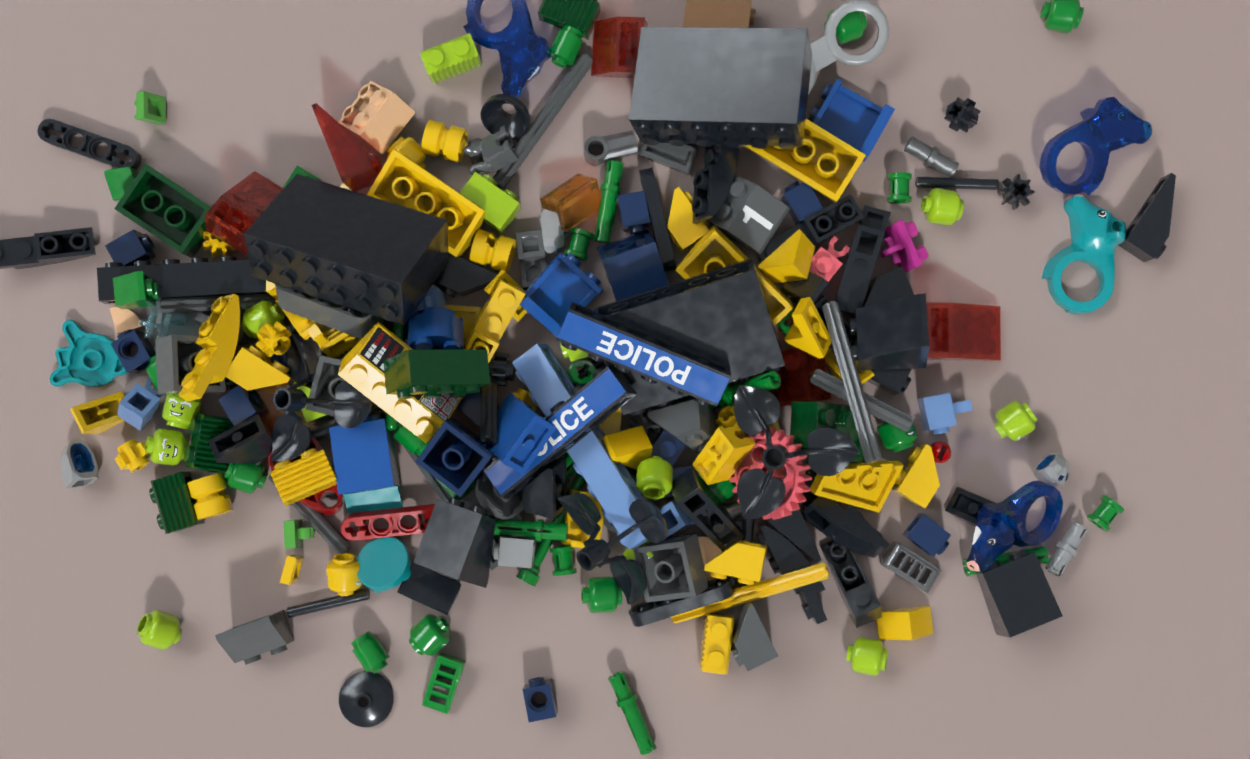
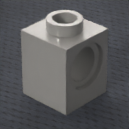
(515, 552)

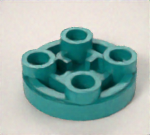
(384, 564)

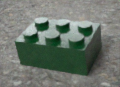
(165, 210)
(436, 373)
(814, 415)

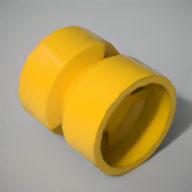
(442, 140)
(492, 250)
(210, 496)

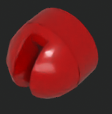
(936, 448)

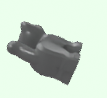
(493, 149)

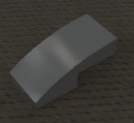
(531, 256)

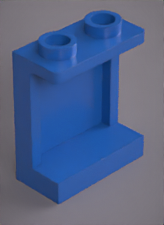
(851, 117)
(556, 289)
(520, 434)
(363, 457)

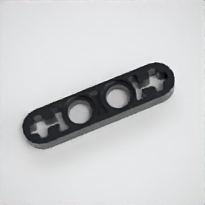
(89, 144)
(657, 219)
(651, 612)

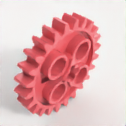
(795, 467)

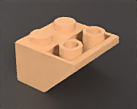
(376, 116)

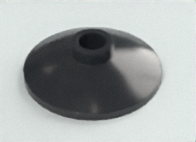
(377, 691)

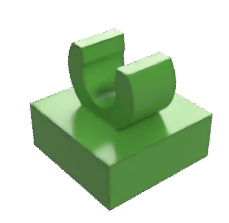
(150, 108)
(295, 533)

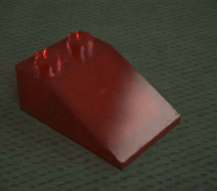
(354, 162)

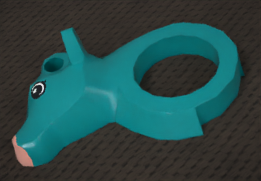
(1094, 242)

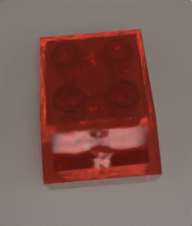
(239, 209)
(964, 332)

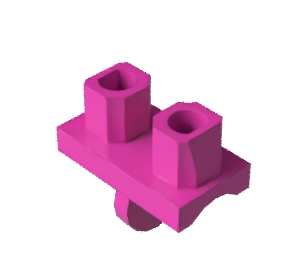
(901, 247)

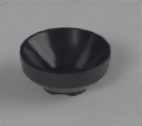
(494, 116)

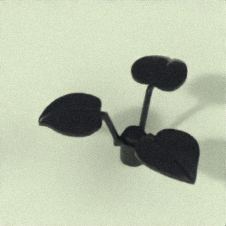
(289, 434)
(761, 493)
(626, 572)

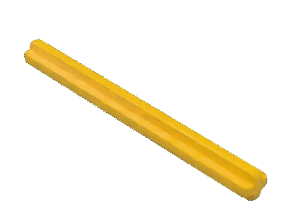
(760, 590)

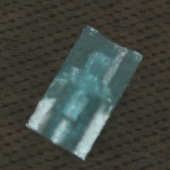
(172, 318)

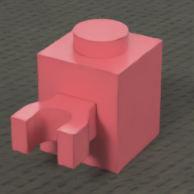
(826, 262)

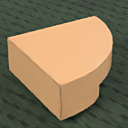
(125, 319)

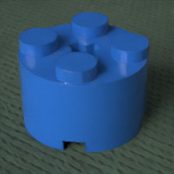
(436, 330)

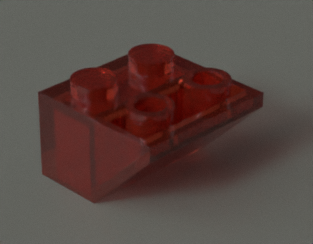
(616, 46)
(796, 377)

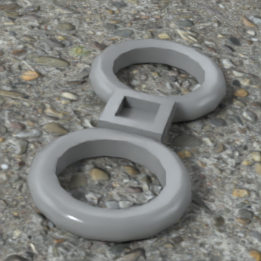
(826, 49)

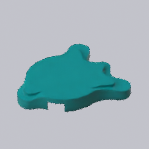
(87, 359)

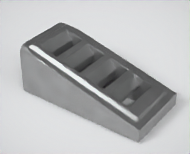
(891, 556)

